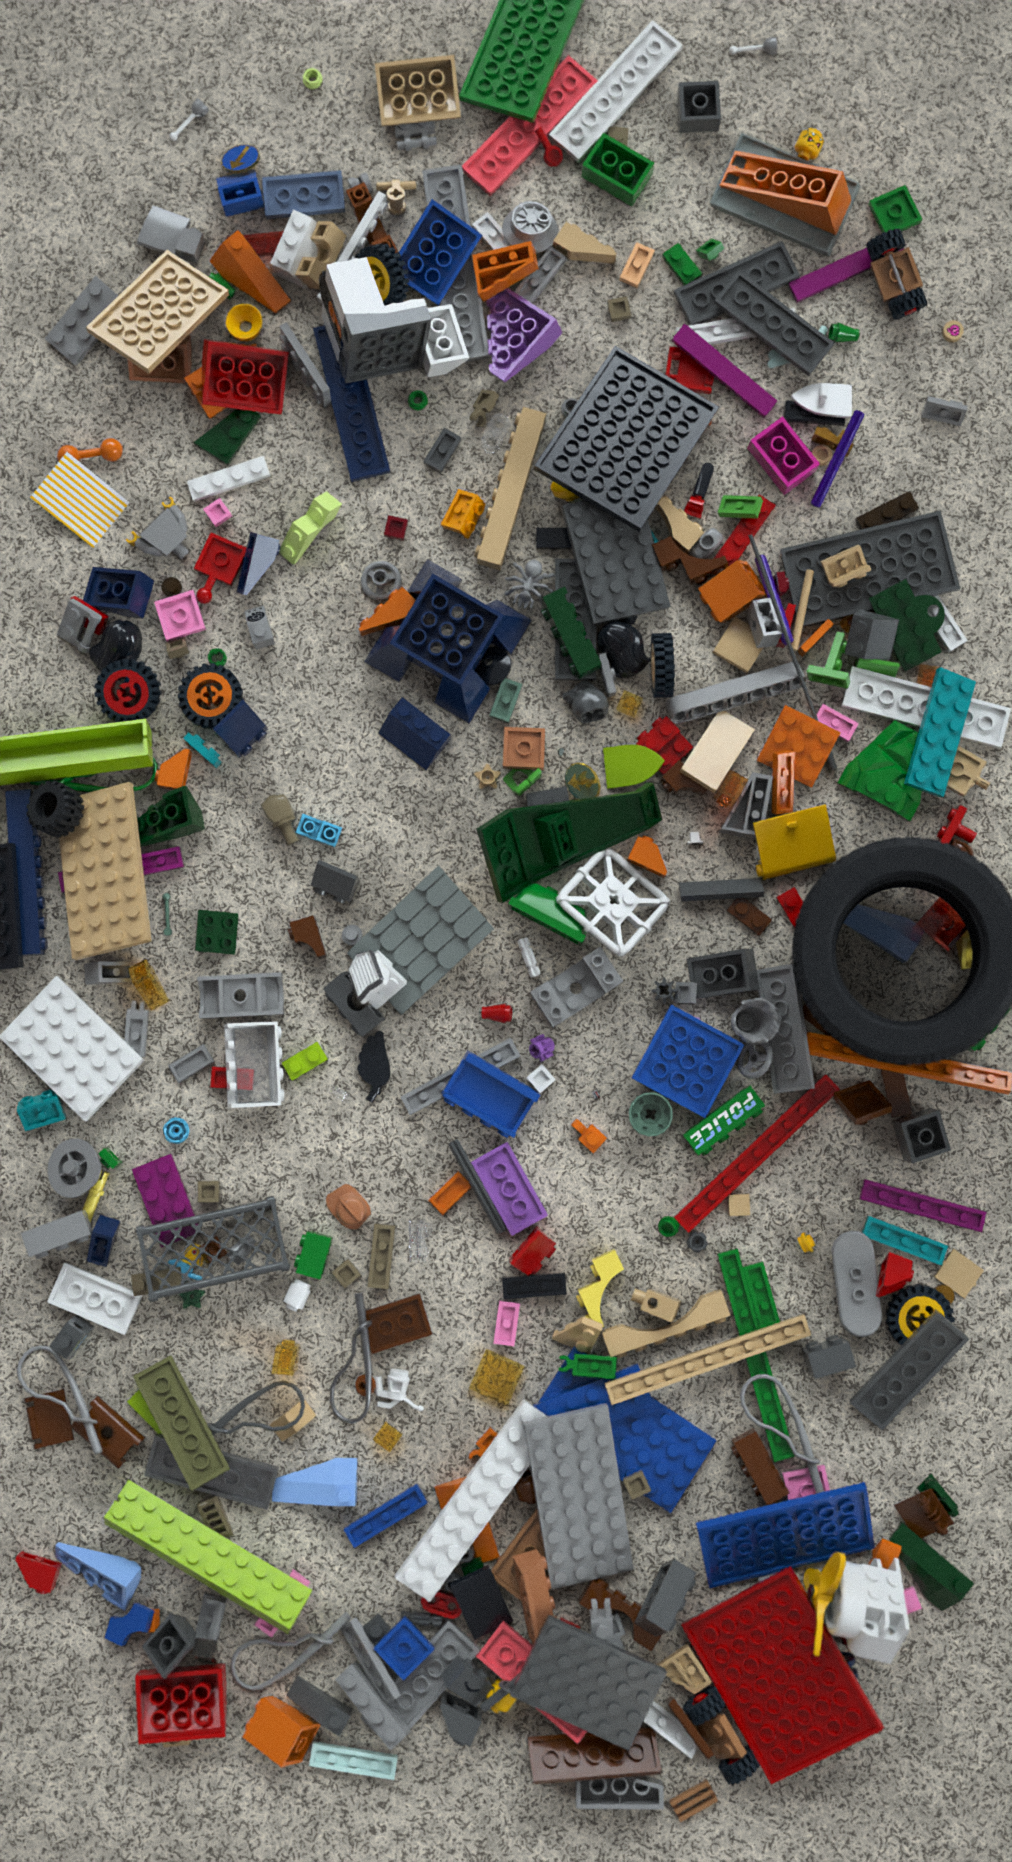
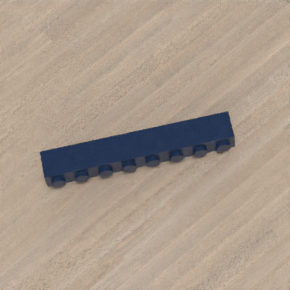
(28, 872)

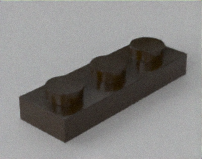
(888, 512)

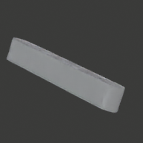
(734, 693)

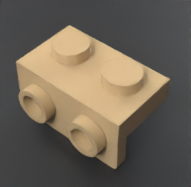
(845, 566)

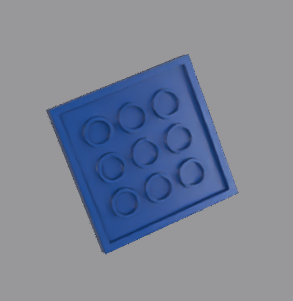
(687, 1061)

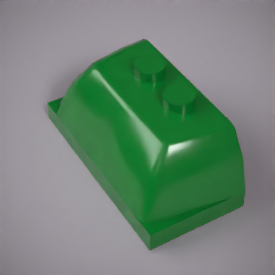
(541, 907)

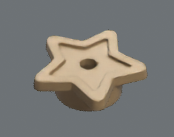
(481, 775)

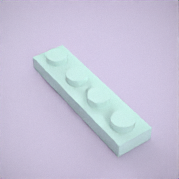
(353, 1760)

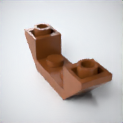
(360, 201)

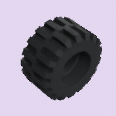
(66, 814)

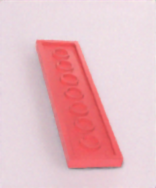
(517, 138)

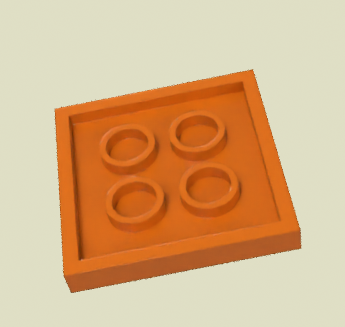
(806, 737)

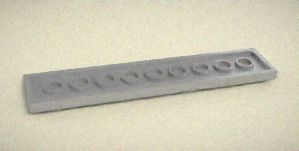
(448, 189)

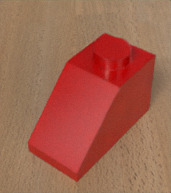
(894, 1274)
(38, 1571)

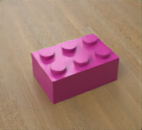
(783, 455)

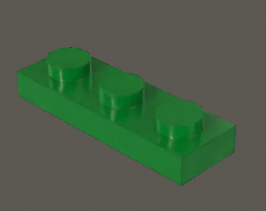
(761, 1294)

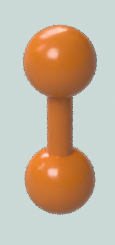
(109, 449)

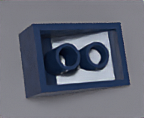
(119, 591)
(241, 729)

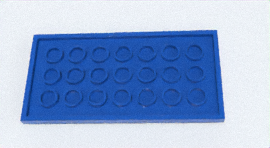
(650, 1440)
(786, 1535)

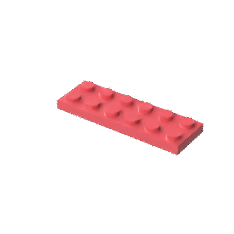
(506, 1655)

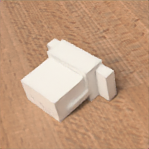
(694, 839)

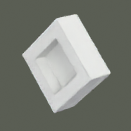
(541, 1078)

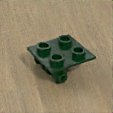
(216, 932)

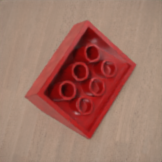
(243, 376)
(183, 1705)

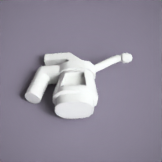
(397, 1386)

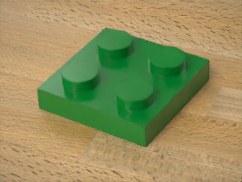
(895, 210)

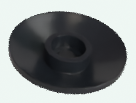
(498, 670)

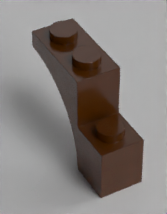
(696, 569)

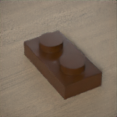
(749, 915)

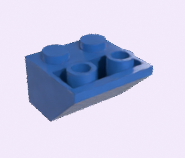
(240, 193)

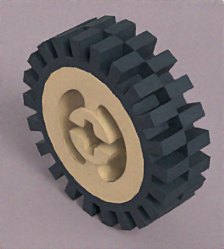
(662, 665)

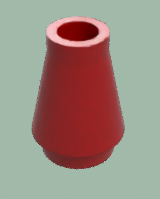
(499, 1013)

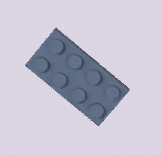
(305, 193)

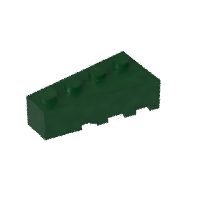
(569, 633)

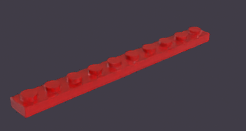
(756, 1153)

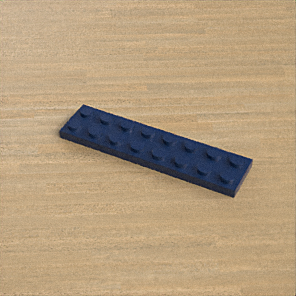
(353, 415)

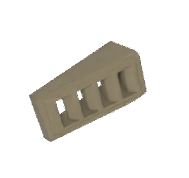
(218, 1508)

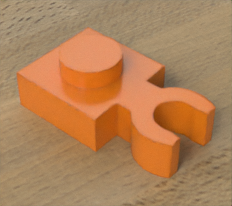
(484, 1442)

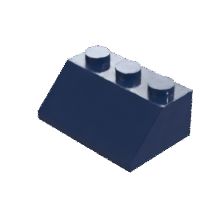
(414, 733)

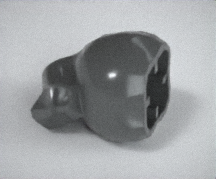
(587, 702)

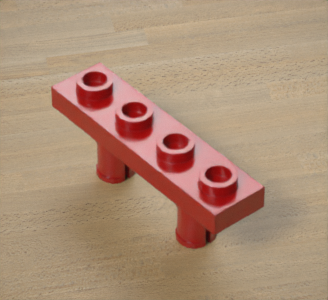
(955, 827)

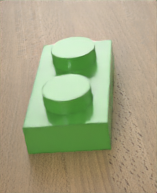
(740, 506)

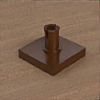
(862, 1102)

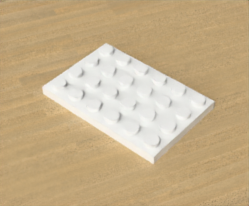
(71, 1048)

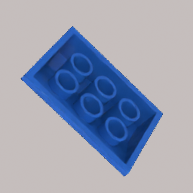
(437, 251)

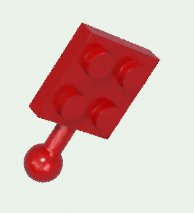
(219, 561)

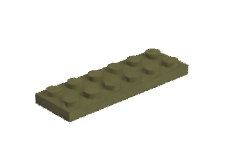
(181, 1423)

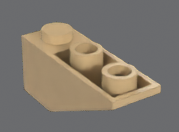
(582, 247)

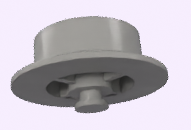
(530, 223)
(73, 1168)

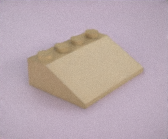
(417, 90)

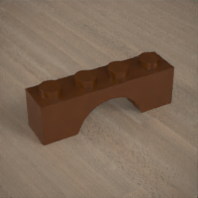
(599, 1590)

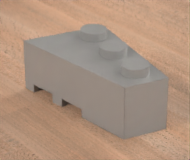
(749, 807)
(57, 1234)

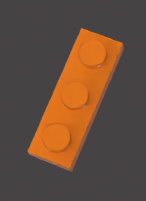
(783, 782)

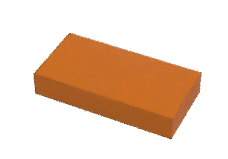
(815, 637)
(450, 1193)

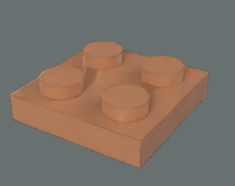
(523, 748)

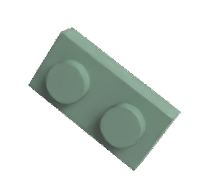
(505, 700)

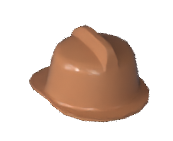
(348, 1206)

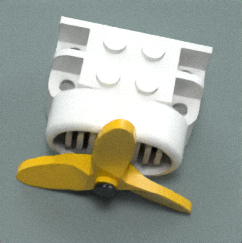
(859, 1605)

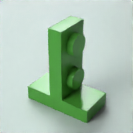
(831, 673)

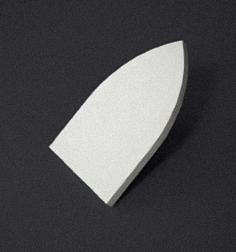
(826, 399)

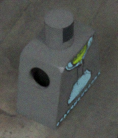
(71, 1337)

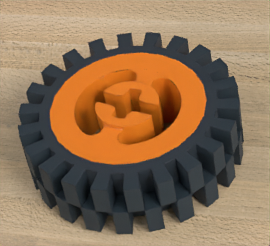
(190, 698)

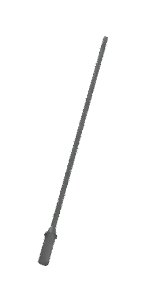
(830, 760)

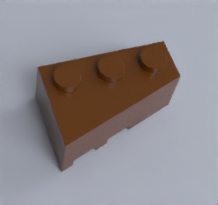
(759, 1466)

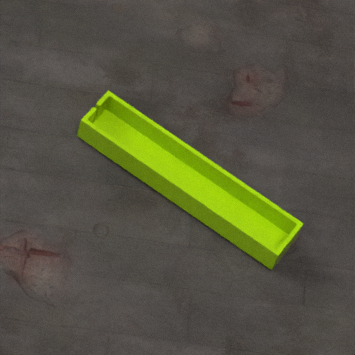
(75, 751)
(208, 1556)

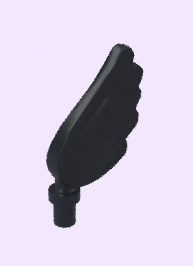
(374, 1064)

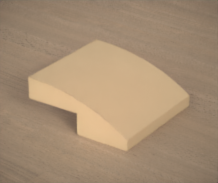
(738, 645)

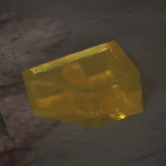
(148, 984)
(286, 1357)

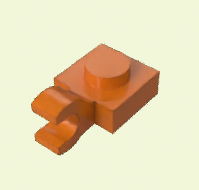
(590, 1136)

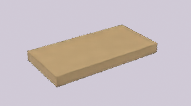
(717, 750)

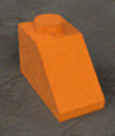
(174, 771)
(647, 856)

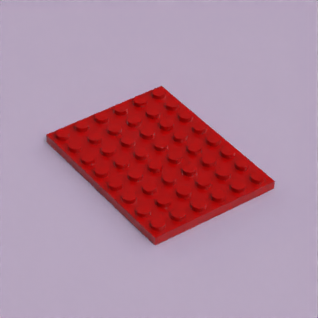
(779, 1693)

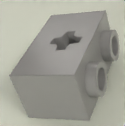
(764, 623)

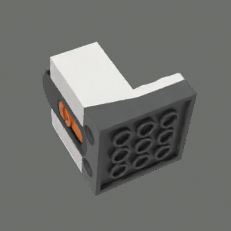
(364, 333)

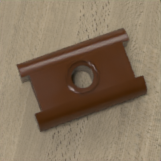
(123, 1435)

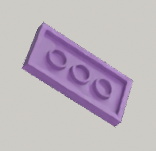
(509, 1188)

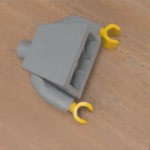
(163, 533)

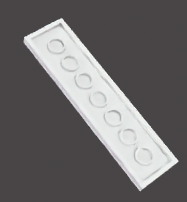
(615, 91)
(907, 701)

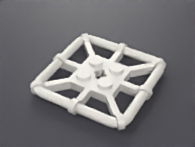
(600, 901)

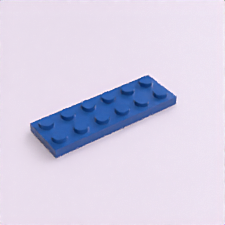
(594, 1394)

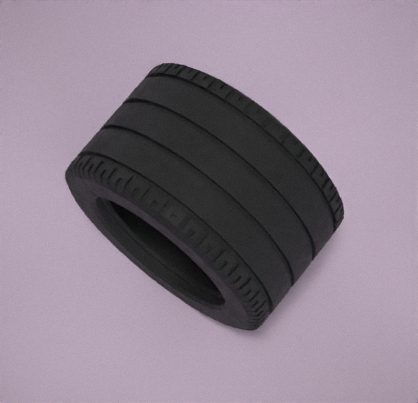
(926, 866)

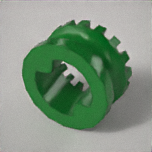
(215, 652)

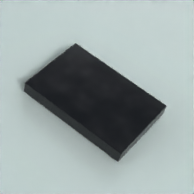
(481, 1601)

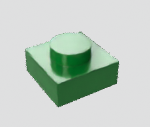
(710, 249)
(109, 1159)

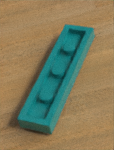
(905, 1240)

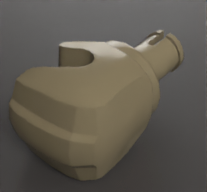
(281, 815)

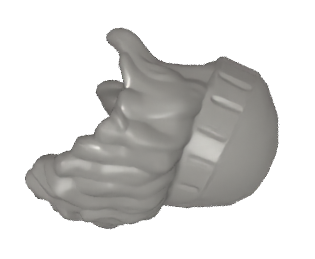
(756, 1020)

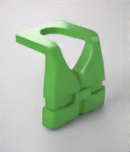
(526, 784)

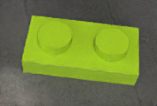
(304, 1061)

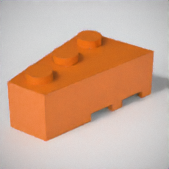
(503, 267)

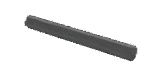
(477, 1186)

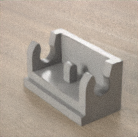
(211, 1617)

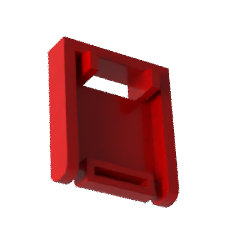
(689, 372)

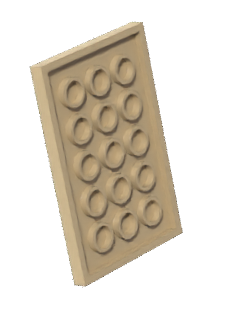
(157, 311)

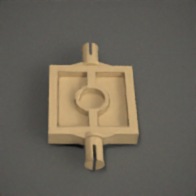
(966, 772)

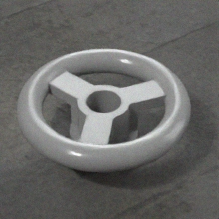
(368, 571)
(757, 1060)

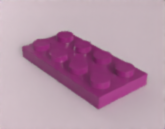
(164, 1195)

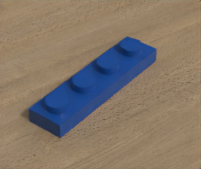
(385, 1515)

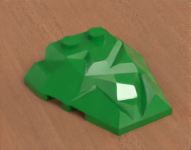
(882, 770)

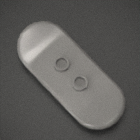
(856, 1283)

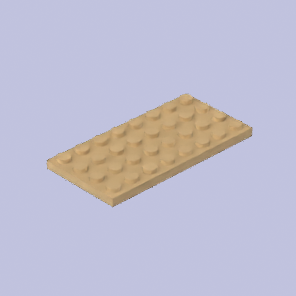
(105, 875)

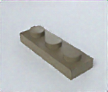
(381, 1256)

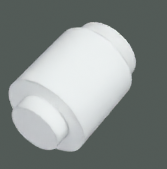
(297, 1295)

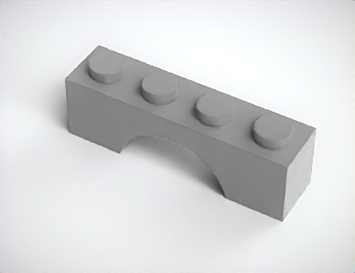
(382, 1719)

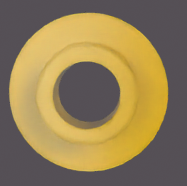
(806, 1242)

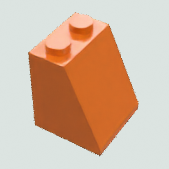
(732, 591)
(280, 1731)

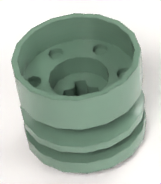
(649, 1126)

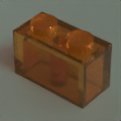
(730, 789)

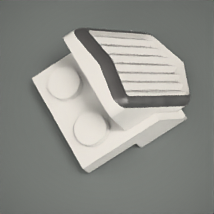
(374, 978)

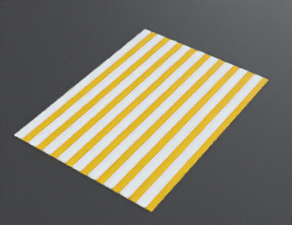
(79, 499)

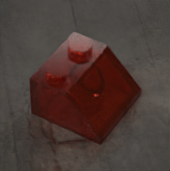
(942, 924)

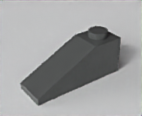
(320, 1705)

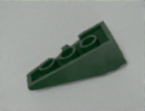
(170, 818)
(933, 1573)

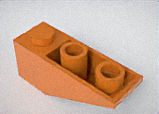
(388, 614)

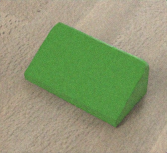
(878, 666)

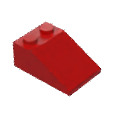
(533, 1251)

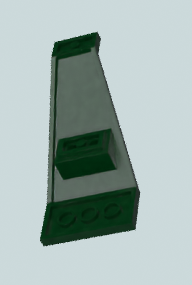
(545, 838)

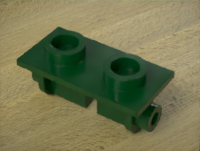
(947, 1502)

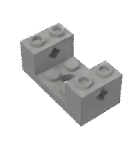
(594, 975)

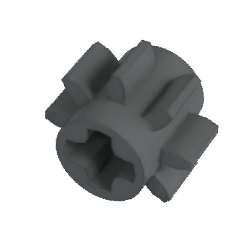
(664, 996)

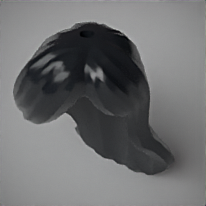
(118, 642)
(623, 648)

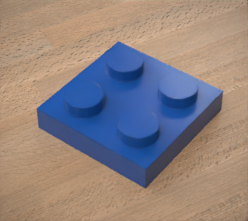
(404, 1648)

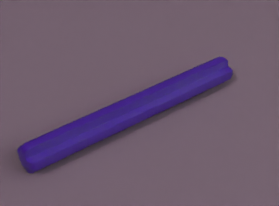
(837, 458)
(776, 595)

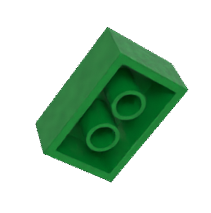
(617, 169)

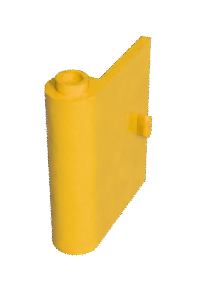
(794, 842)

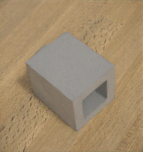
(190, 244)

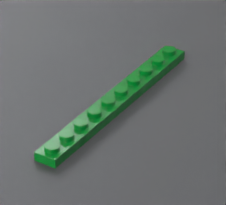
(758, 1364)

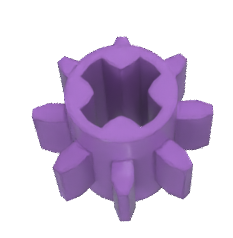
(541, 1047)

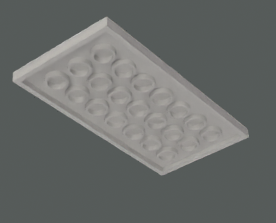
(578, 1495)

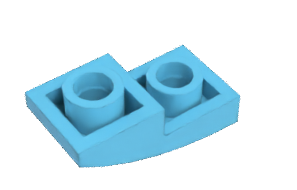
(318, 830)

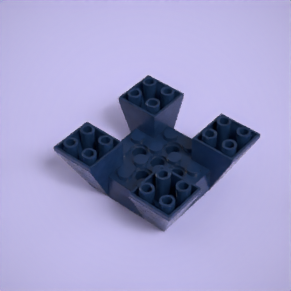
(482, 624)

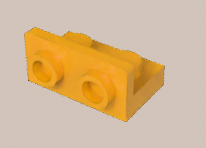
(464, 513)

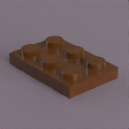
(397, 1323)

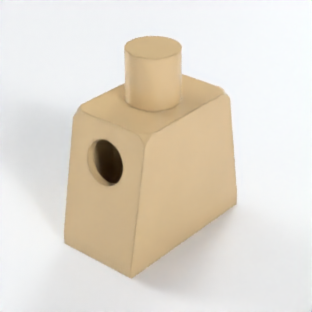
(666, 1308)

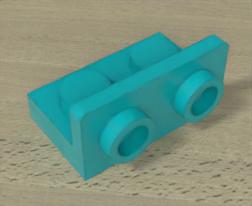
(40, 1110)

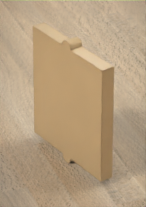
(959, 1273)

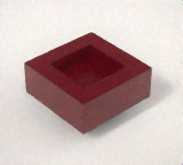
(396, 528)
(781, 583)

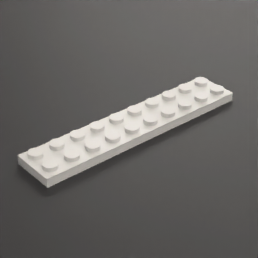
(470, 1507)

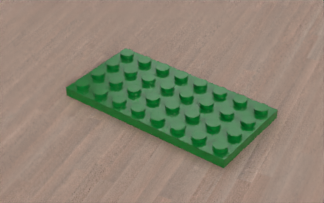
(519, 56)

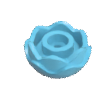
(169, 1130)

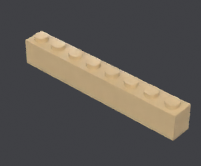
(511, 488)

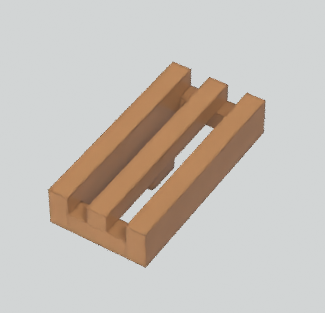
(678, 1809)

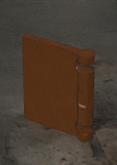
(49, 1420)

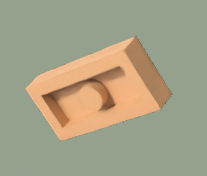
(636, 265)

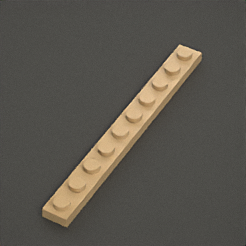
(707, 1359)

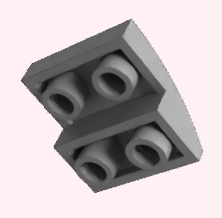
(162, 230)

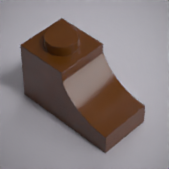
(676, 781)
(307, 932)

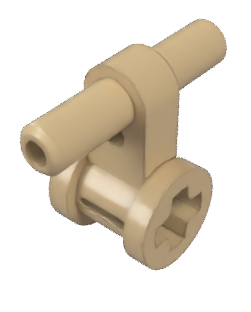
(396, 194)

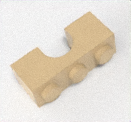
(329, 242)

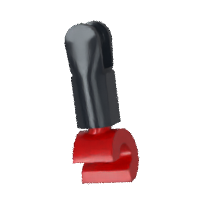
(696, 502)

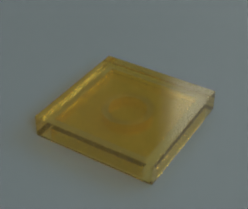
(496, 1376)

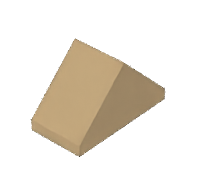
(290, 1416)

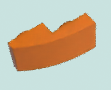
(886, 1552)

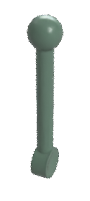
(167, 931)

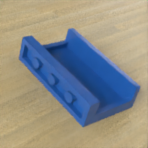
(489, 1094)

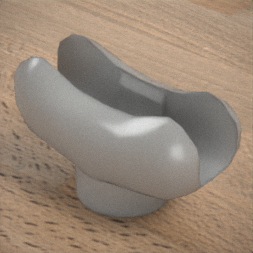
(706, 544)

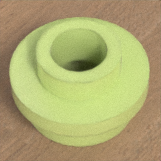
(312, 73)

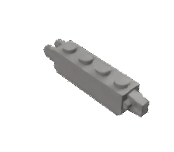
(601, 1621)

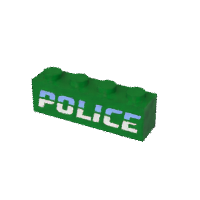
(723, 1120)

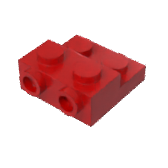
(665, 741)

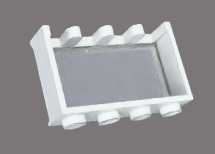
(253, 1064)

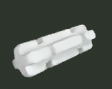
(529, 957)

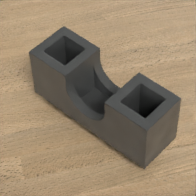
(341, 992)

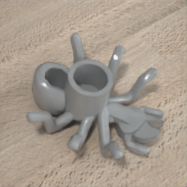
(529, 583)

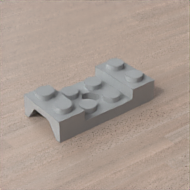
(262, 998)

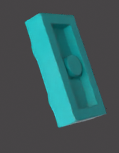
(197, 743)

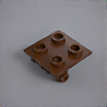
(924, 1514)

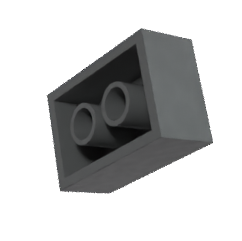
(665, 1598)

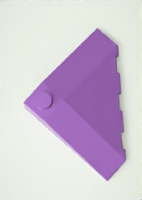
(517, 333)

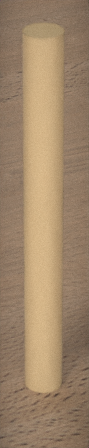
(802, 609)

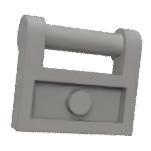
(73, 624)

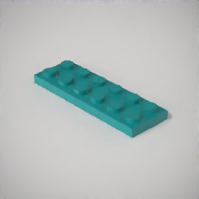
(940, 732)

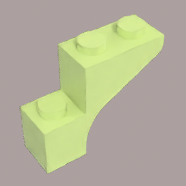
(306, 528)

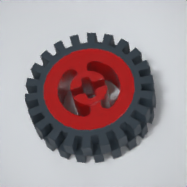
(137, 673)

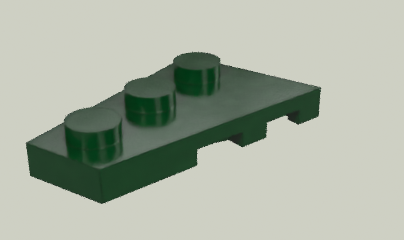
(228, 435)

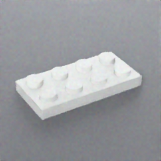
(94, 1298)

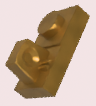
(825, 437)

